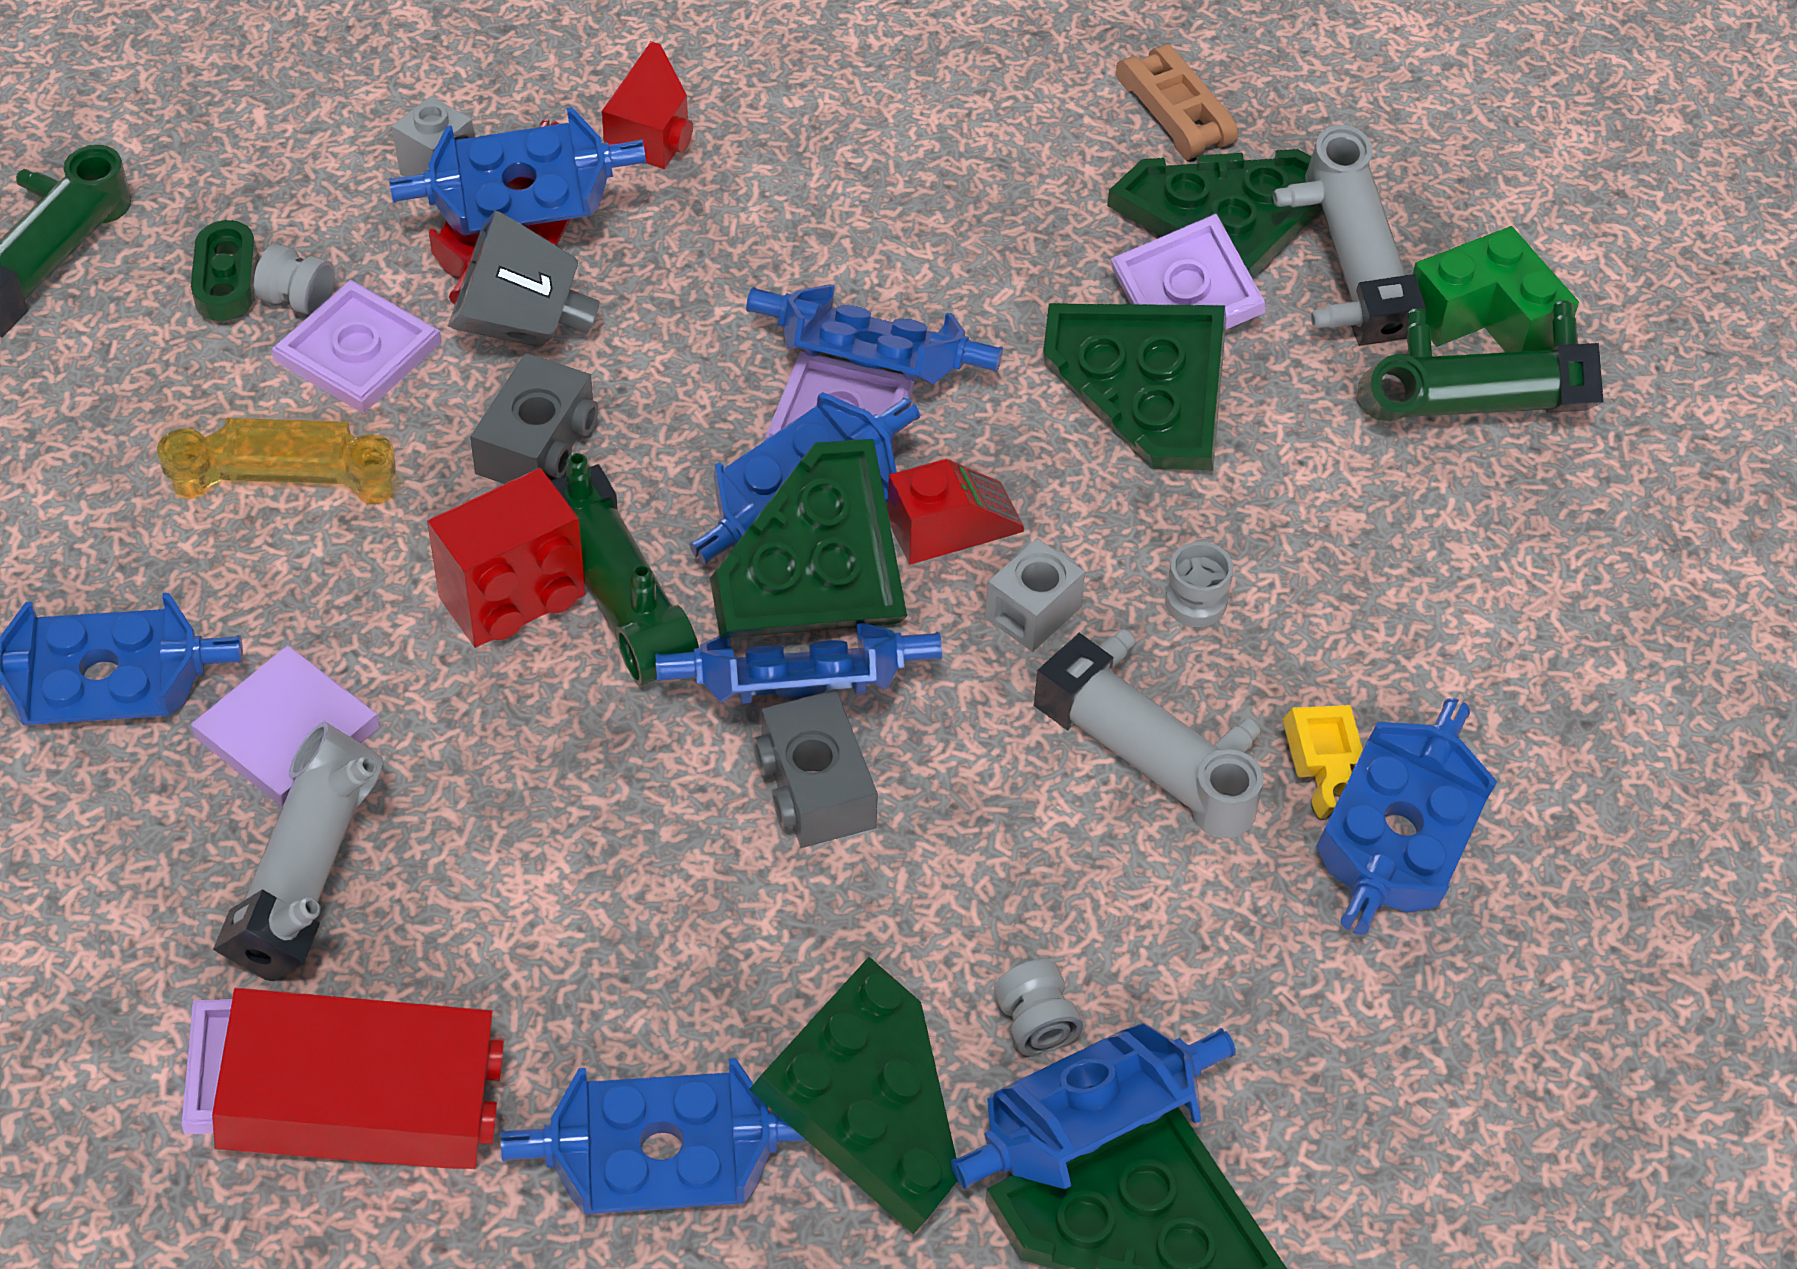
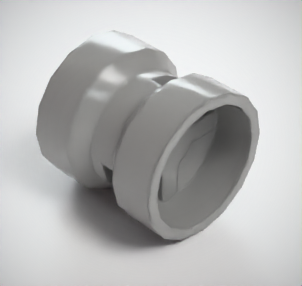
(289, 278)
(1199, 584)
(1038, 1009)

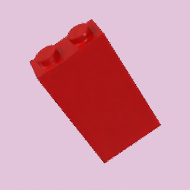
(356, 1079)

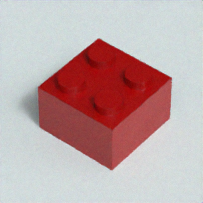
(507, 557)

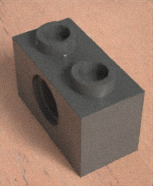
(534, 421)
(816, 736)

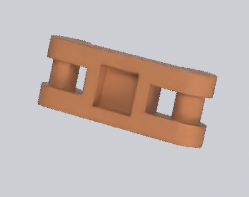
(1178, 99)

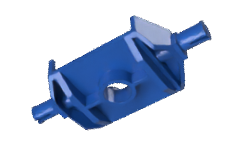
(472, 174)
(870, 341)
(756, 476)
(154, 653)
(800, 674)
(1429, 781)
(1056, 1118)
(603, 1124)

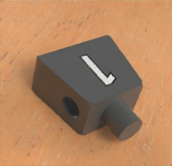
(519, 287)

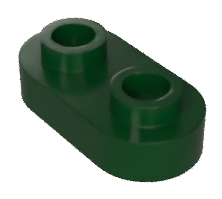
(219, 281)

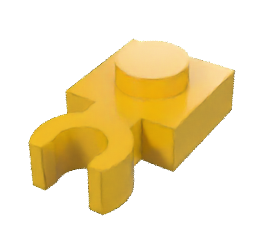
(1323, 747)

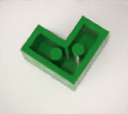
(1495, 287)

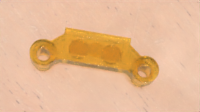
(279, 453)

